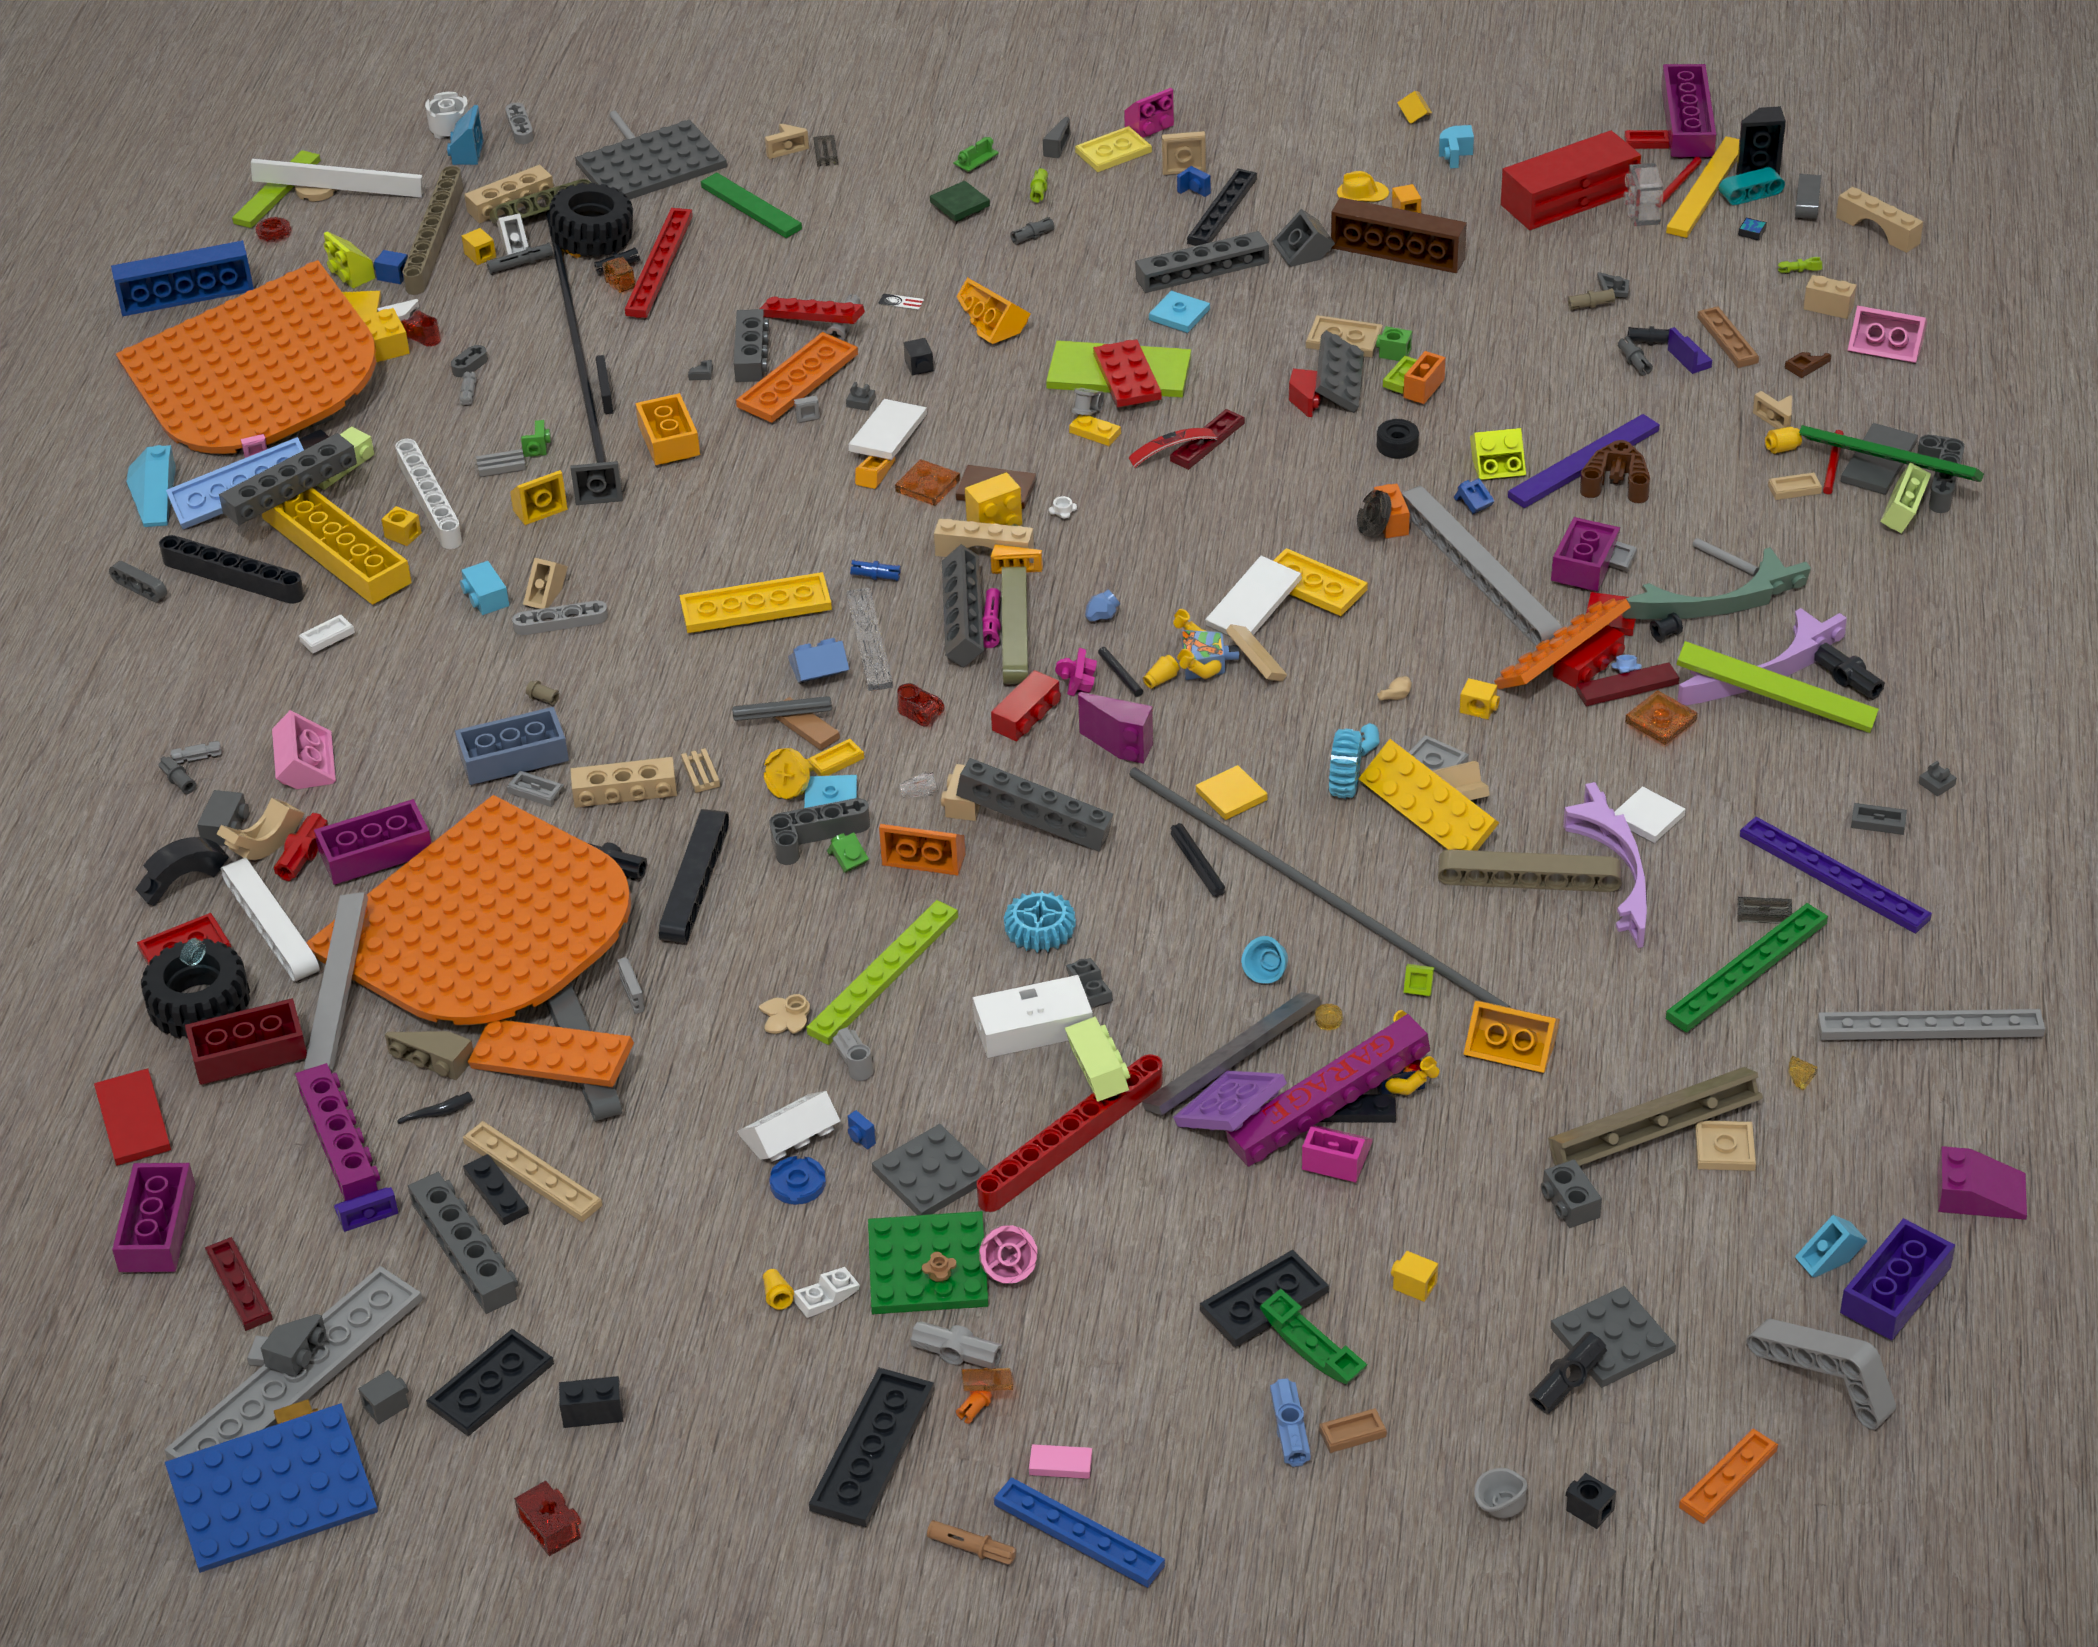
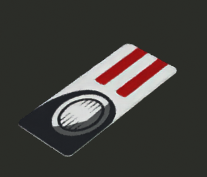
(901, 301)

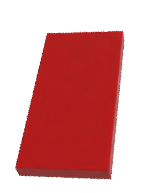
(132, 1117)

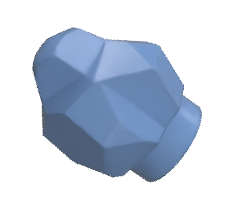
(1101, 606)

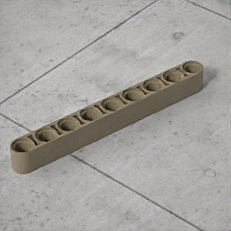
(433, 230)

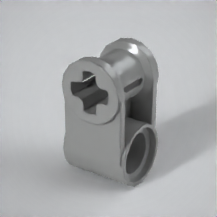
(1088, 401)

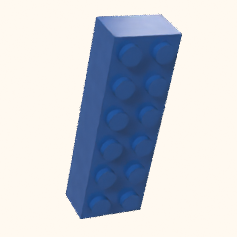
(182, 278)

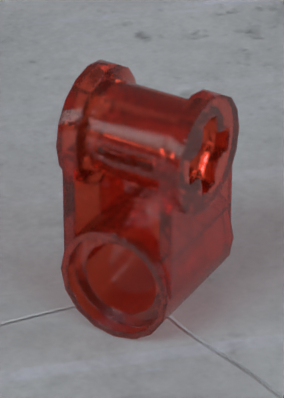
(422, 329)
(917, 704)

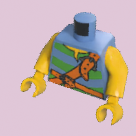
(1202, 651)

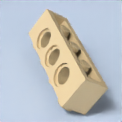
(484, 199)
(623, 782)

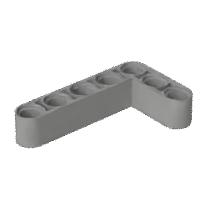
(1833, 1355)

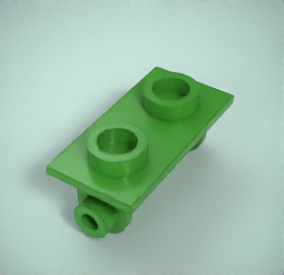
(972, 158)

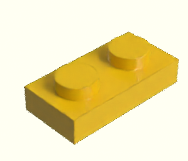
(1095, 429)

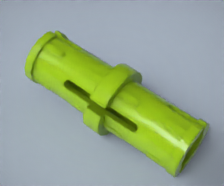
(1038, 185)

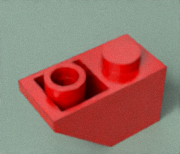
(1303, 392)

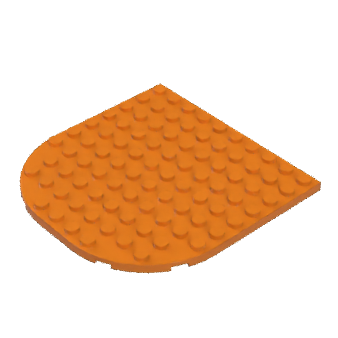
(255, 364)
(488, 918)

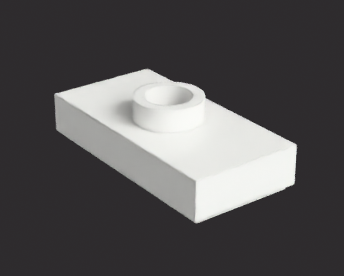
(326, 633)

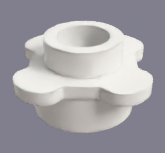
(1062, 507)

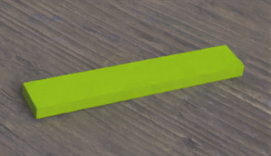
(269, 195)

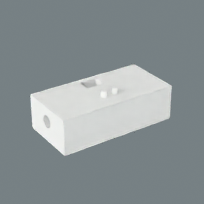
(1030, 1015)

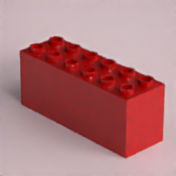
(1567, 180)

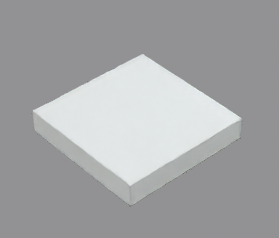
(1650, 814)

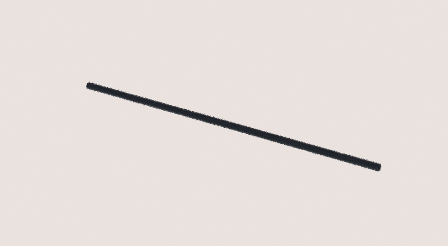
(578, 350)

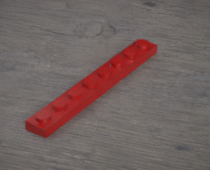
(658, 263)

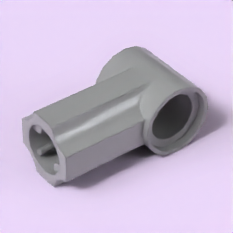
(854, 1053)

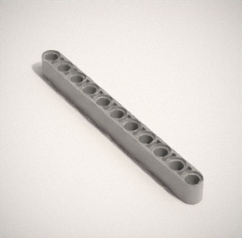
(1480, 566)

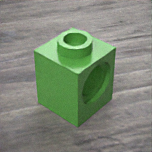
(1394, 343)

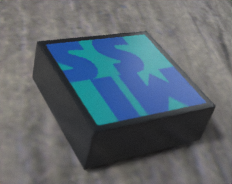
(1752, 228)

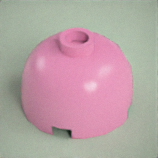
(1008, 1254)

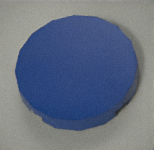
(797, 1180)

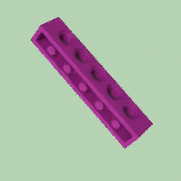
(336, 1131)

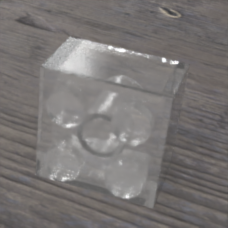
(1644, 194)

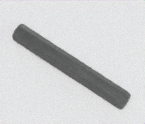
(782, 708)

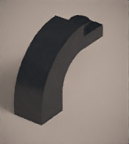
(177, 859)

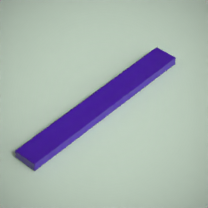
(1571, 466)
(1836, 875)

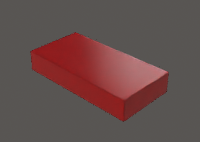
(1647, 139)

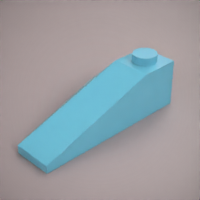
(148, 481)

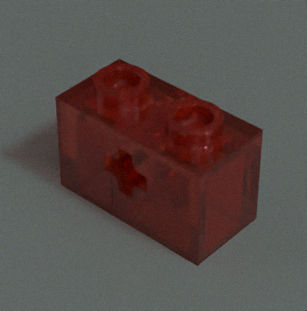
(548, 1517)

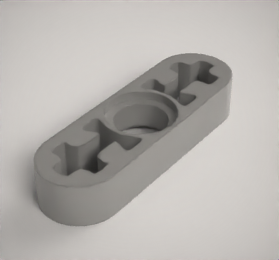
(523, 120)

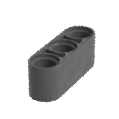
(1808, 196)

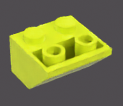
(347, 261)
(1498, 453)

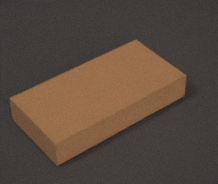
(1352, 1430)

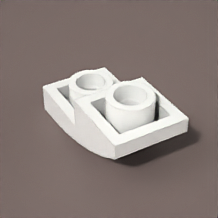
(830, 1291)

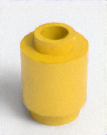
(1783, 439)

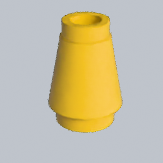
(1161, 671)
(777, 1290)

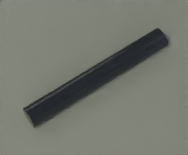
(1120, 671)

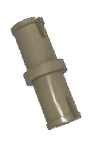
(1591, 299)

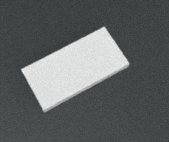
(887, 429)
(1254, 596)

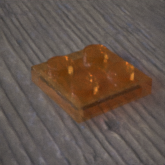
(927, 482)
(1661, 717)

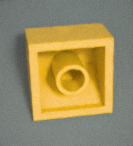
(539, 498)

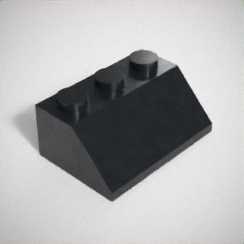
(1761, 140)

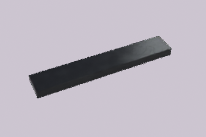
(1222, 207)

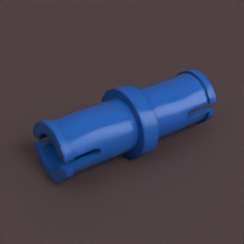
(875, 570)

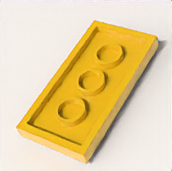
(1322, 584)

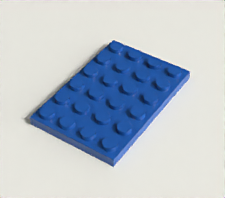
(270, 1487)

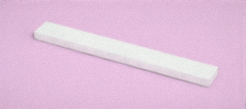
(337, 178)

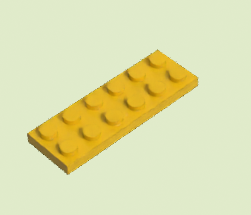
(755, 602)
(1427, 799)

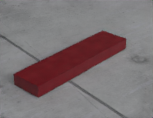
(1194, 450)
(1627, 684)
(238, 1283)

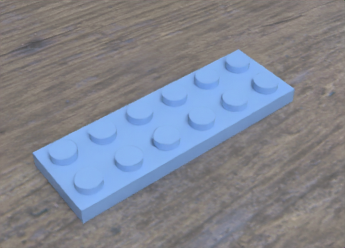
(199, 497)

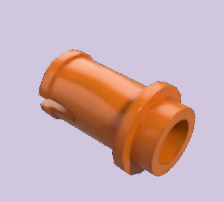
(973, 1405)

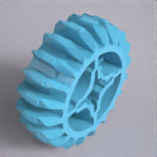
(1345, 763)
(1039, 921)

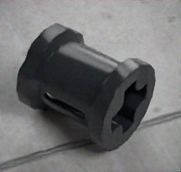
(1666, 627)

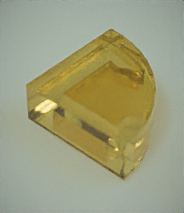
(1801, 1072)

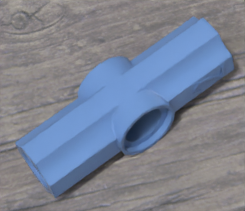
(1290, 1422)

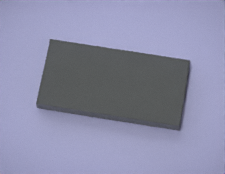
(1875, 472)

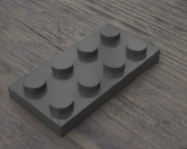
(1339, 371)

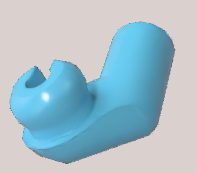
(1371, 737)

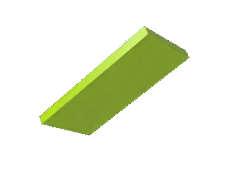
(1076, 367)

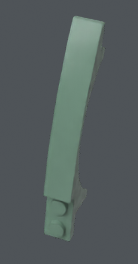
(1769, 580)

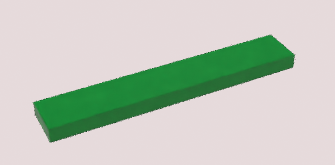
(751, 205)

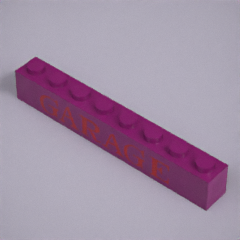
(1329, 1089)

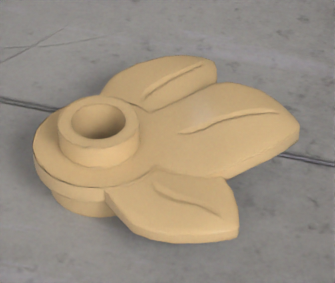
(786, 1013)

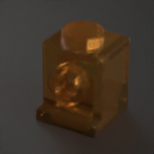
(619, 274)

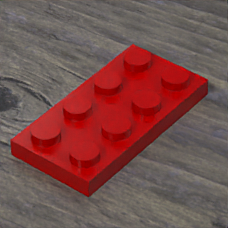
(1127, 373)

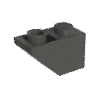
(293, 1343)

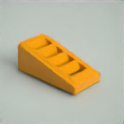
(872, 471)
(1002, 554)

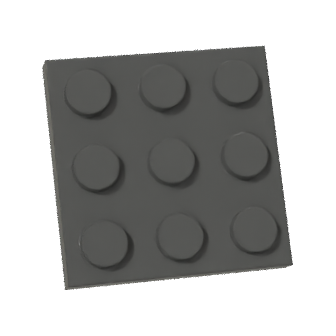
(930, 1171)
(1624, 1326)

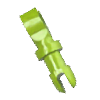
(1812, 263)

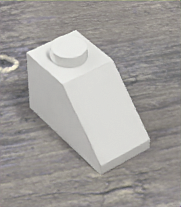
(512, 233)

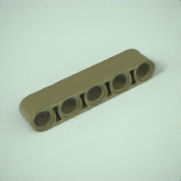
(530, 202)

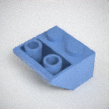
(819, 661)

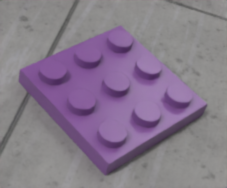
(1230, 1100)

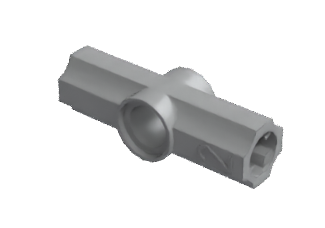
(956, 1345)

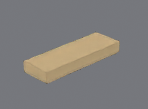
(1256, 652)

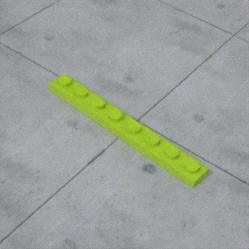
(882, 972)

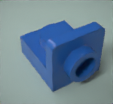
(1194, 180)
(1474, 495)

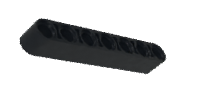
(231, 569)
(694, 876)

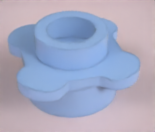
(1626, 663)

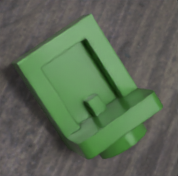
(536, 444)
(848, 851)

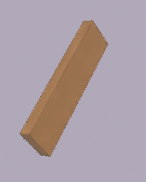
(1728, 337)

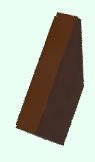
(1804, 363)

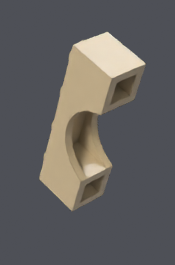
(1901, 228)
(952, 533)

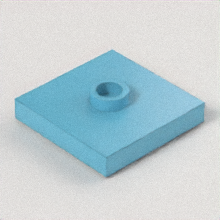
(1179, 311)
(830, 789)

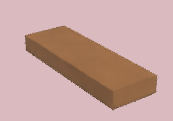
(811, 728)

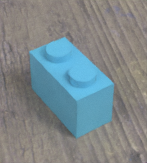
(484, 588)

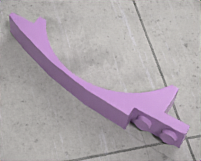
(1808, 638)
(1600, 823)

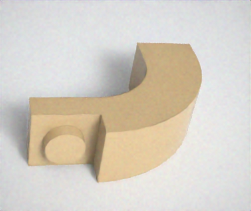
(266, 834)

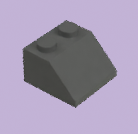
(1303, 240)
(597, 483)

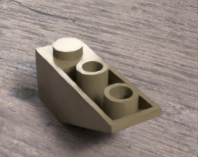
(433, 1050)

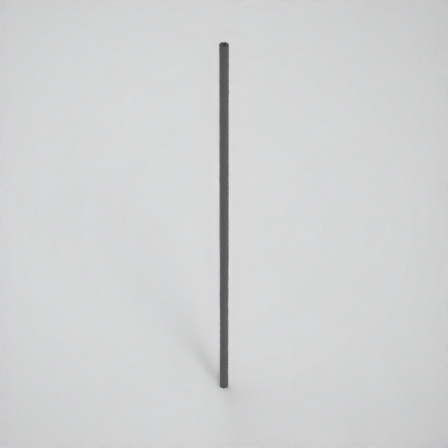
(1316, 888)

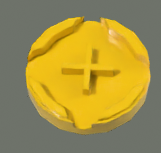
(787, 773)

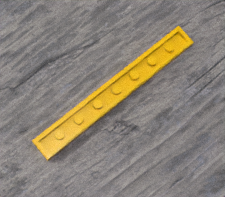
(1704, 188)

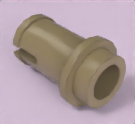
(541, 692)

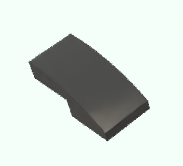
(1091, 980)

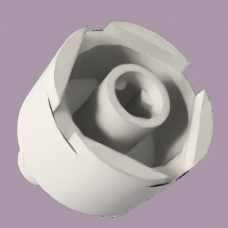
(445, 112)

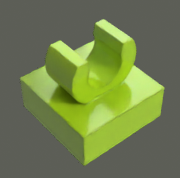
(1418, 980)

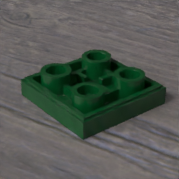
(960, 201)

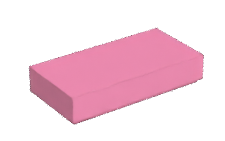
(1060, 1461)

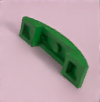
(1309, 1341)

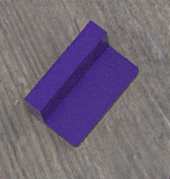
(1687, 352)
(366, 1209)

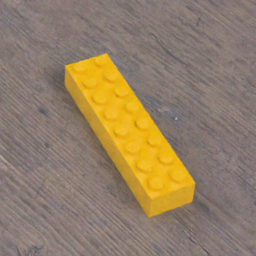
(341, 545)

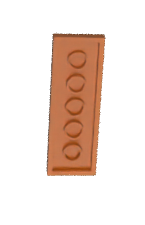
(797, 377)
(1562, 643)
(551, 1052)

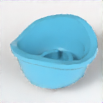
(1264, 960)

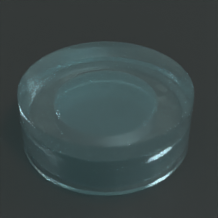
(193, 952)

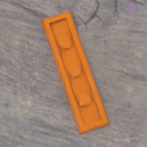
(1728, 1476)

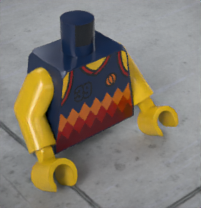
(1412, 1076)

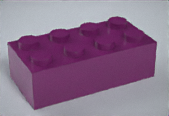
(372, 841)
(154, 1217)

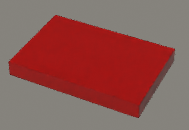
(200, 928)

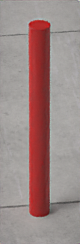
(1677, 182)
(1832, 467)

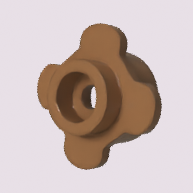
(939, 1267)

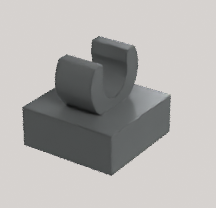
(860, 397)
(1937, 779)

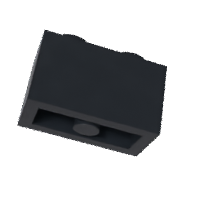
(591, 1402)

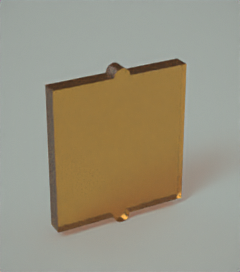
(987, 1379)

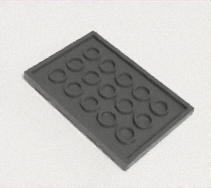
(653, 160)

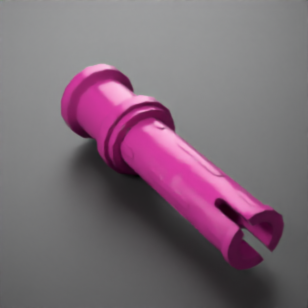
(992, 601)

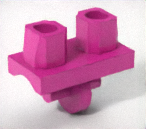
(1078, 672)

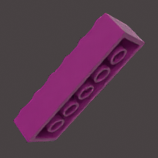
(1688, 110)

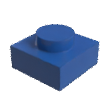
(861, 1130)

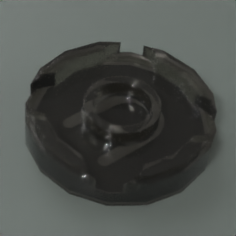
(1375, 513)

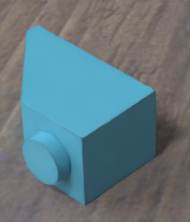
(1831, 1246)

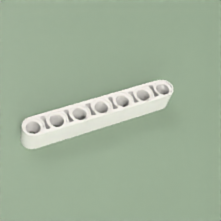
(428, 494)
(270, 919)

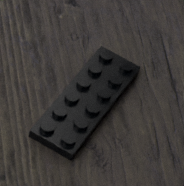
(871, 1447)

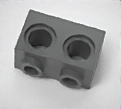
(1571, 1194)

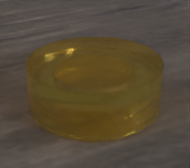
(1328, 1016)

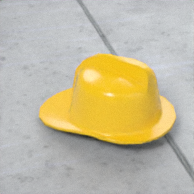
(1362, 187)

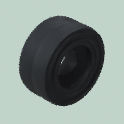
(1397, 438)

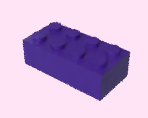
(1897, 1279)

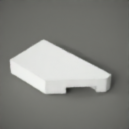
(403, 309)

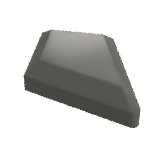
(1619, 285)

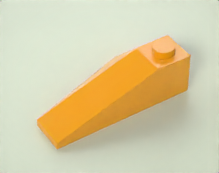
(990, 313)

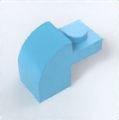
(1456, 142)

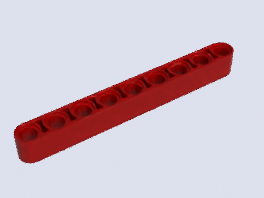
(1066, 1136)

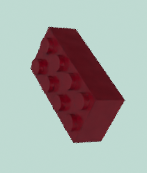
(246, 1041)

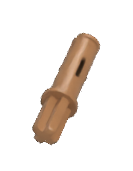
(974, 1543)

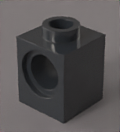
(1590, 1500)

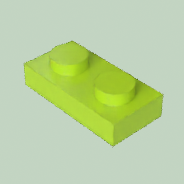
(1395, 378)

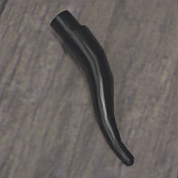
(443, 1108)

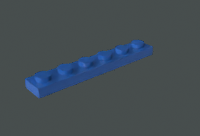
(1079, 1532)

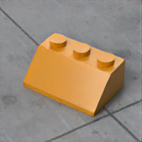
(1511, 1036)

